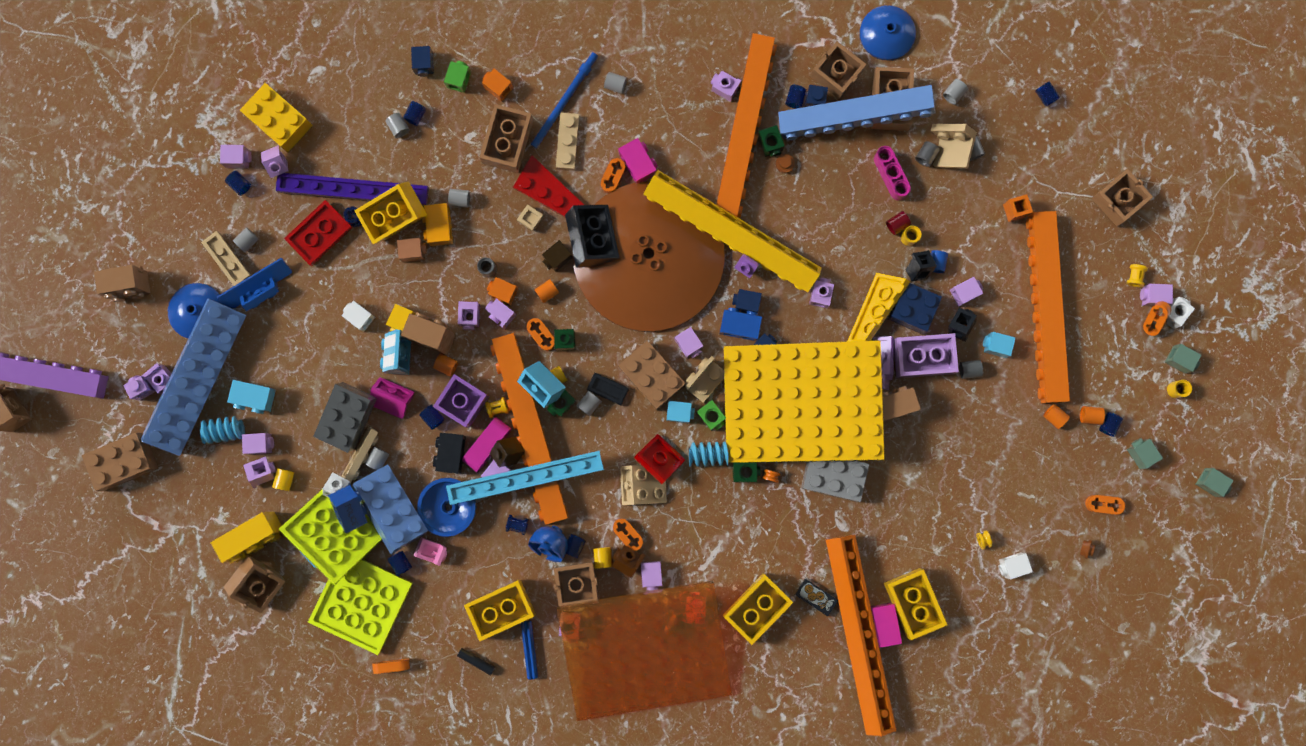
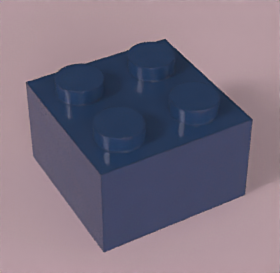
(915, 309)

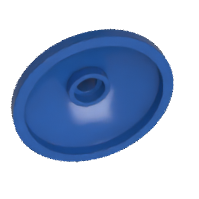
(886, 43)
(181, 302)
(433, 510)

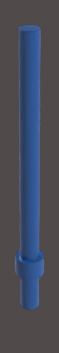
(584, 70)

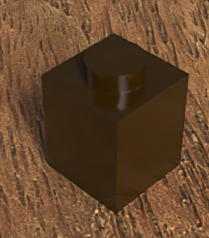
(556, 256)
(507, 452)

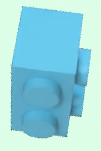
(541, 384)
(251, 395)

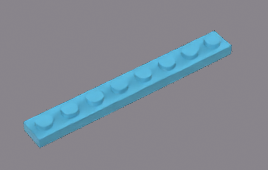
(524, 477)

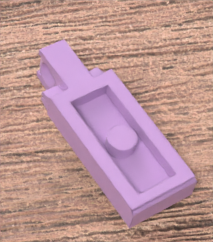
(887, 359)

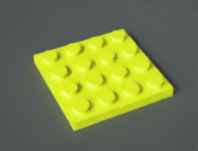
(324, 542)
(362, 606)

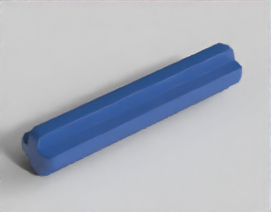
(529, 650)

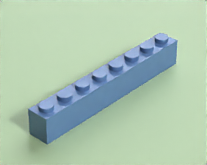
(857, 112)

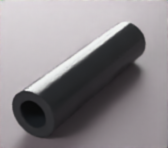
(476, 661)

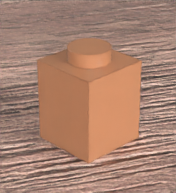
(411, 250)

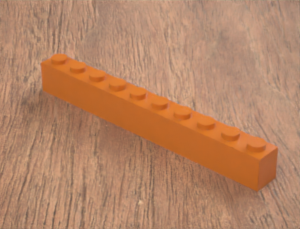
(745, 124)
(1048, 307)
(529, 425)
(861, 635)

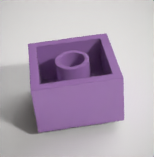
(461, 401)

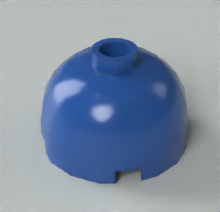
(549, 542)

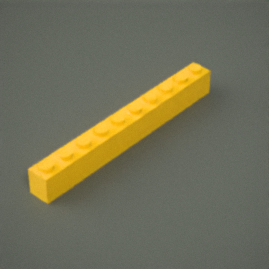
(732, 231)

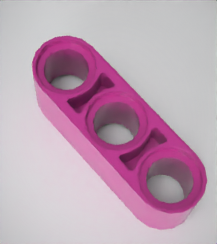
(892, 164)
(480, 450)

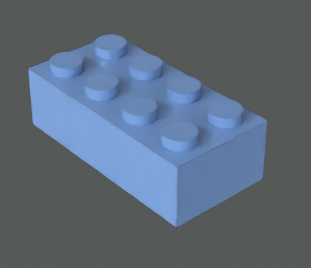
(390, 509)

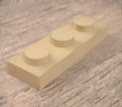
(567, 141)
(225, 258)
(360, 455)

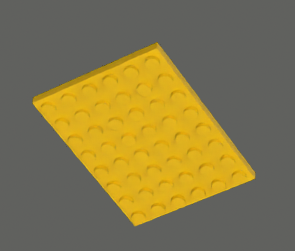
(804, 402)

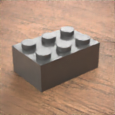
(345, 417)

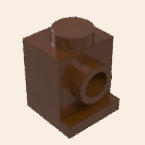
(627, 561)

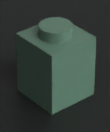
(1183, 358)
(1144, 453)
(1214, 482)

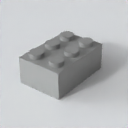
(836, 478)

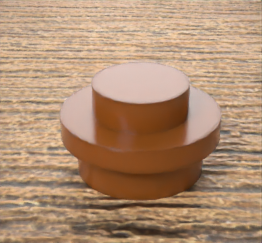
(785, 163)
(1087, 549)

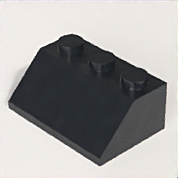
(591, 235)

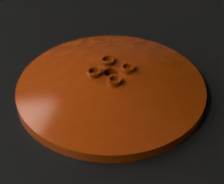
(657, 290)

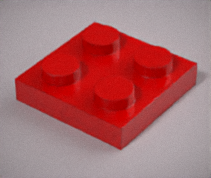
(659, 458)

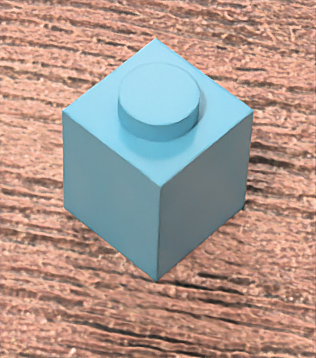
(998, 344)
(680, 412)

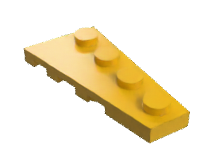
(877, 305)

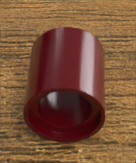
(898, 223)

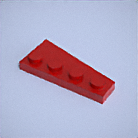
(545, 188)

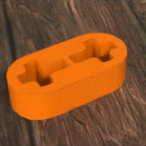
(616, 177)
(1153, 316)
(537, 337)
(1104, 508)
(623, 537)
(390, 666)

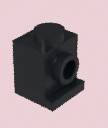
(920, 266)
(962, 317)

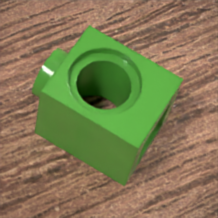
(457, 76)
(711, 406)

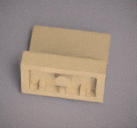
(955, 145)
(705, 380)
(640, 486)

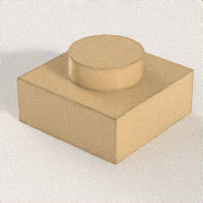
(530, 217)

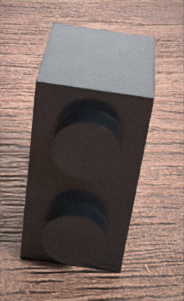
(449, 453)

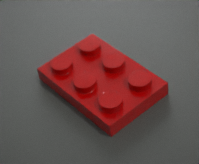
(318, 233)

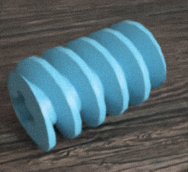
(221, 431)
(708, 454)

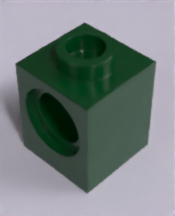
(774, 134)
(564, 339)
(570, 401)
(738, 466)

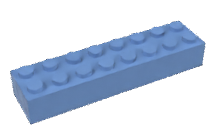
(193, 377)

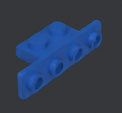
(256, 287)

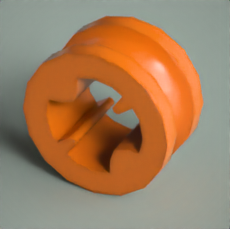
(771, 476)

